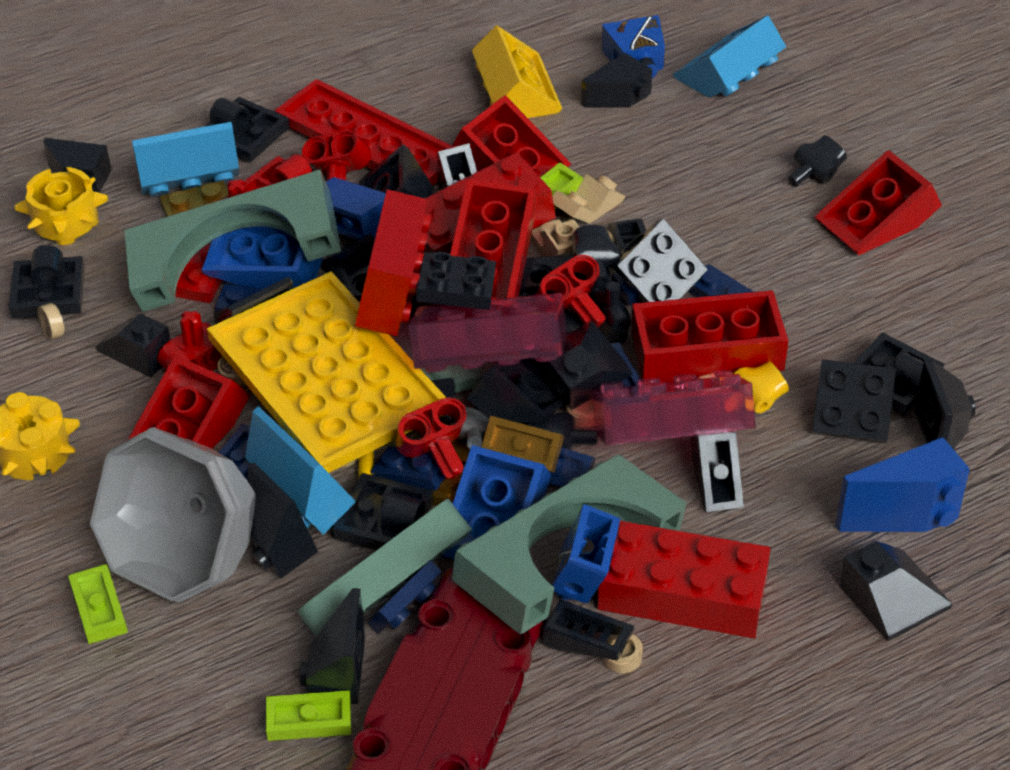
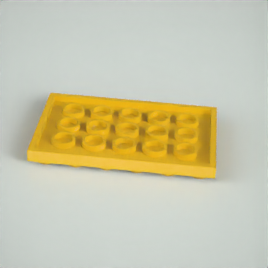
(320, 375)

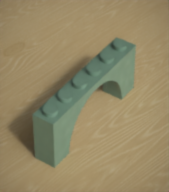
(165, 246)
(499, 566)

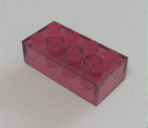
(505, 333)
(673, 408)

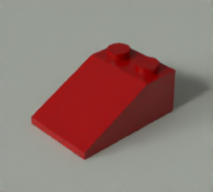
(504, 131)
(880, 205)
(193, 404)

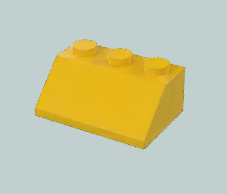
(517, 72)

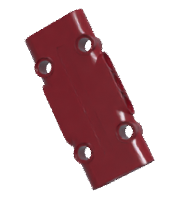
(446, 688)

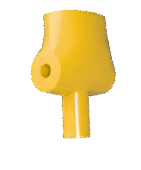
(766, 383)

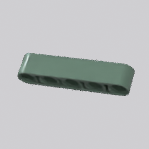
(390, 564)

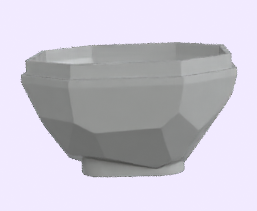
(153, 519)

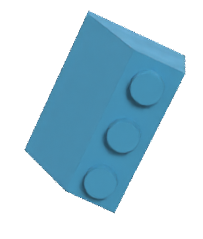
(733, 59)
(186, 159)
(296, 472)

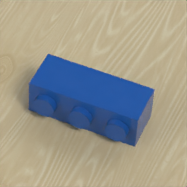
(355, 208)

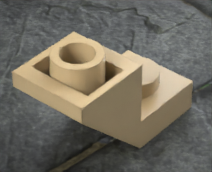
(591, 199)
(554, 237)

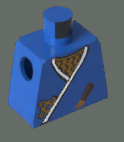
(638, 38)
(579, 572)

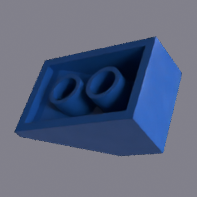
(259, 258)
(495, 489)
(905, 492)

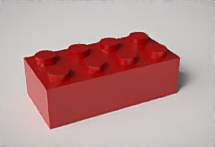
(447, 203)
(497, 225)
(394, 263)
(708, 334)
(686, 579)

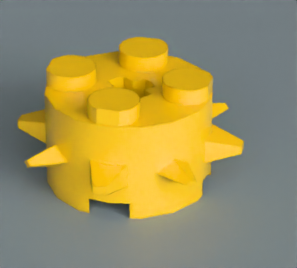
(61, 205)
(33, 436)

